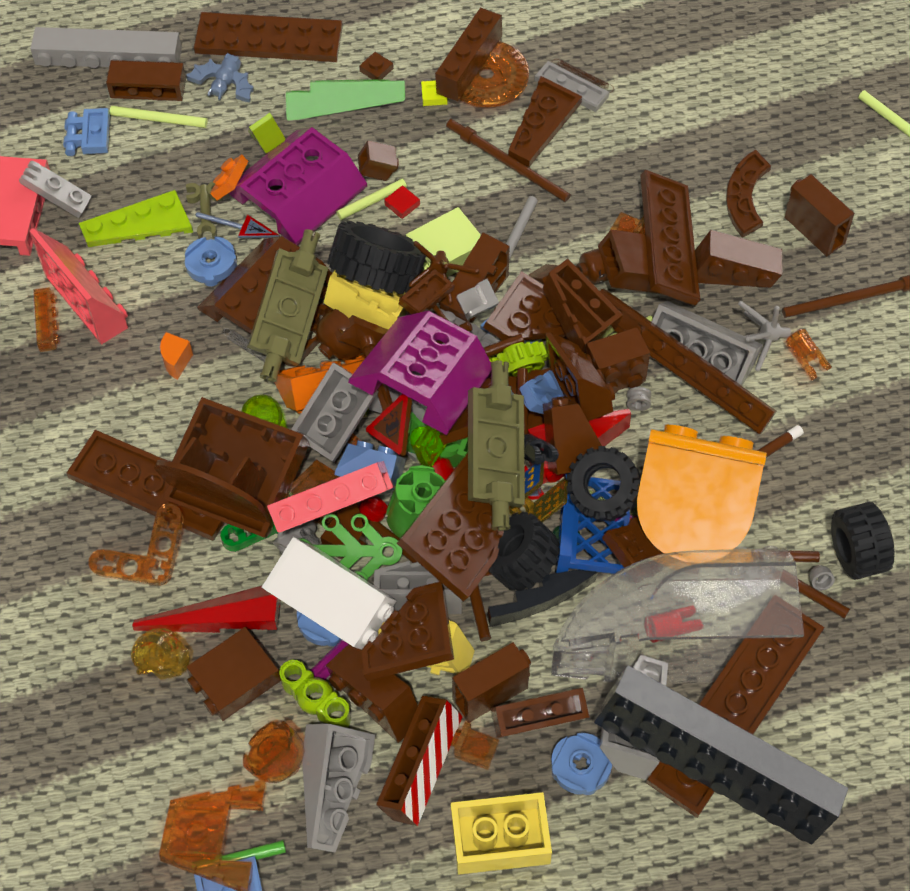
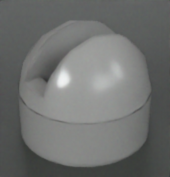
(824, 576)

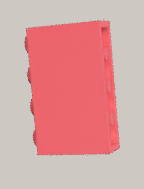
(18, 204)
(330, 496)

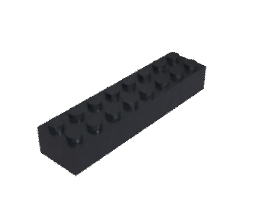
(721, 755)

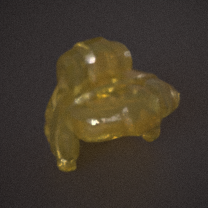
(154, 654)

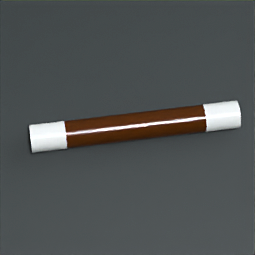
(782, 440)

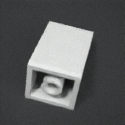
(329, 593)

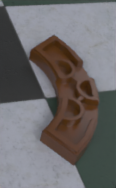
(740, 190)

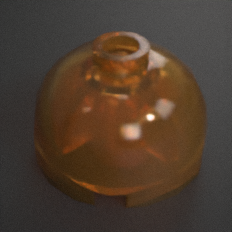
(274, 753)

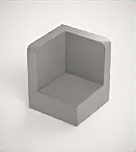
(477, 299)

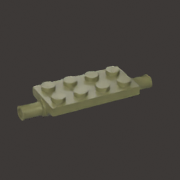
(288, 306)
(496, 446)

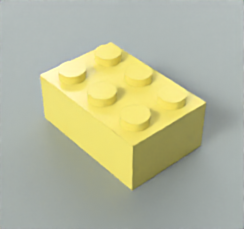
(501, 833)

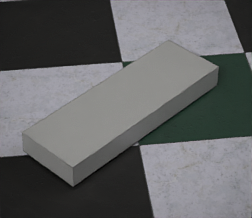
(592, 95)

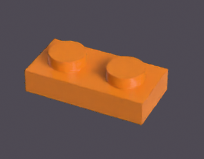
(229, 176)

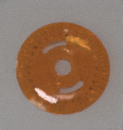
(506, 84)

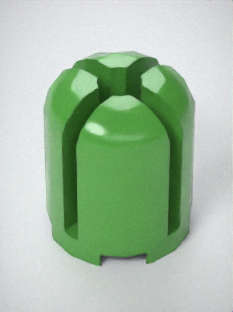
(410, 496)

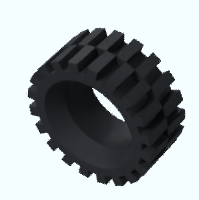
(375, 257)

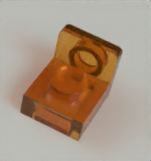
(629, 224)
(474, 747)

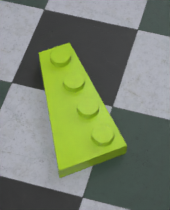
(146, 218)

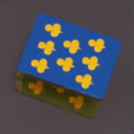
(547, 503)

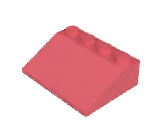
(80, 288)

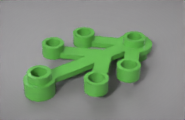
(354, 550)

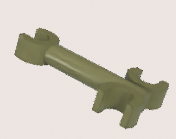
(203, 194)

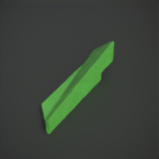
(341, 96)

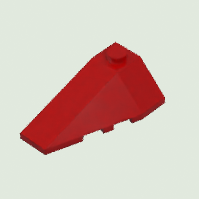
(605, 428)

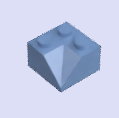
(363, 455)

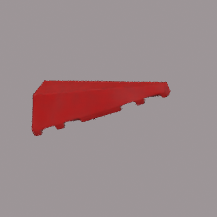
(247, 608)

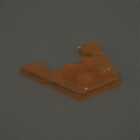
(198, 831)

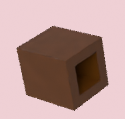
(377, 160)

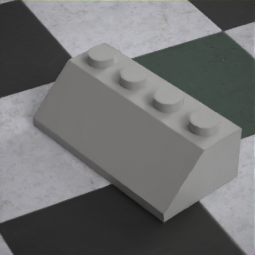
(709, 340)

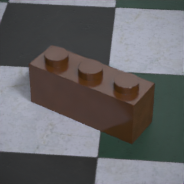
(146, 80)
(539, 712)

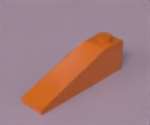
(299, 383)

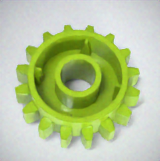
(523, 356)

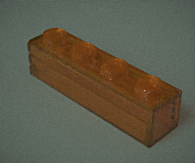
(45, 319)

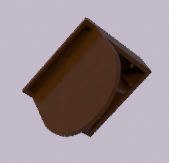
(233, 466)

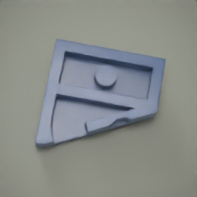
(540, 391)

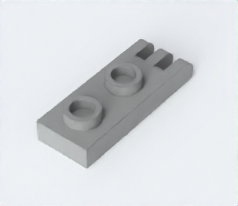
(55, 188)

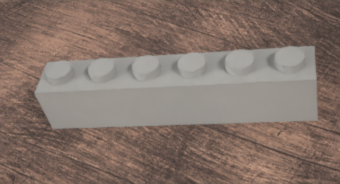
(98, 47)

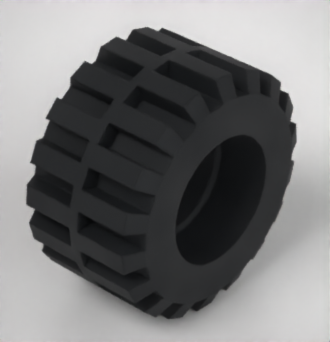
(586, 467)
(862, 540)
(525, 552)

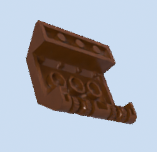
(242, 291)

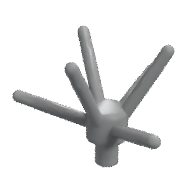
(769, 330)

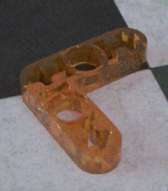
(145, 563)

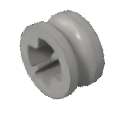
(639, 398)

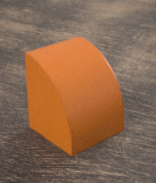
(175, 354)

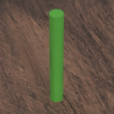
(259, 852)

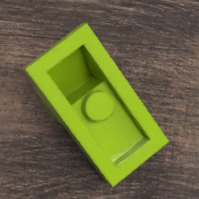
(266, 133)

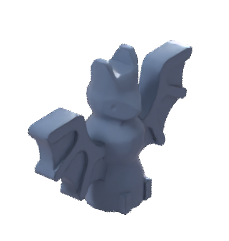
(225, 75)

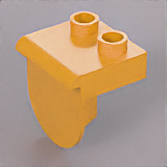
(698, 490)

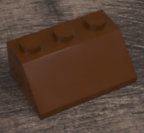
(579, 377)

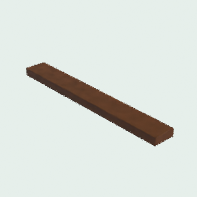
(695, 369)

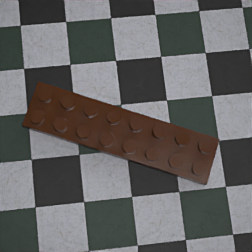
(743, 697)

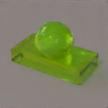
(426, 444)

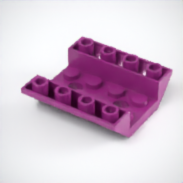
(309, 188)
(445, 368)

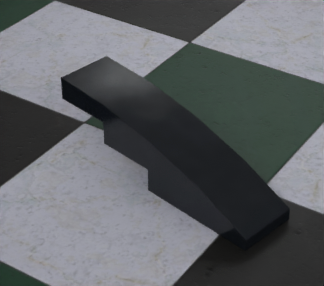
(551, 591)

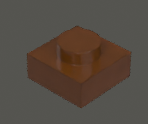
(376, 66)

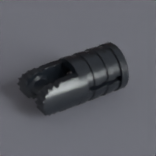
(538, 455)

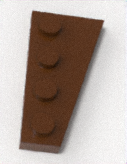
(547, 113)

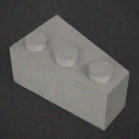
(403, 577)

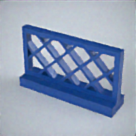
(569, 533)

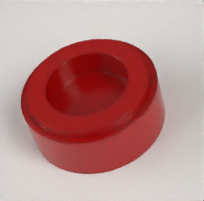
(373, 508)

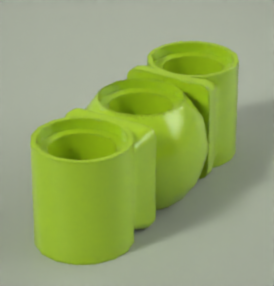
(306, 686)

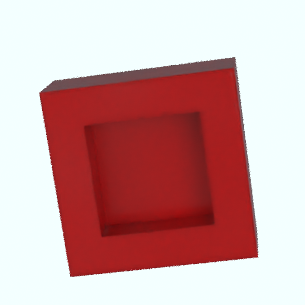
(402, 202)

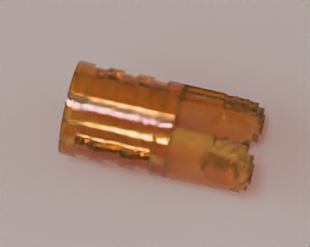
(806, 351)

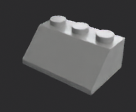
(333, 412)

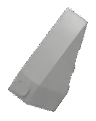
(619, 751)
(331, 773)

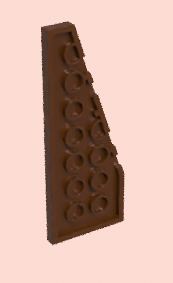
(455, 534)

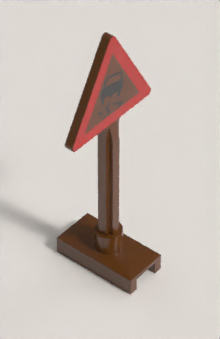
(393, 423)

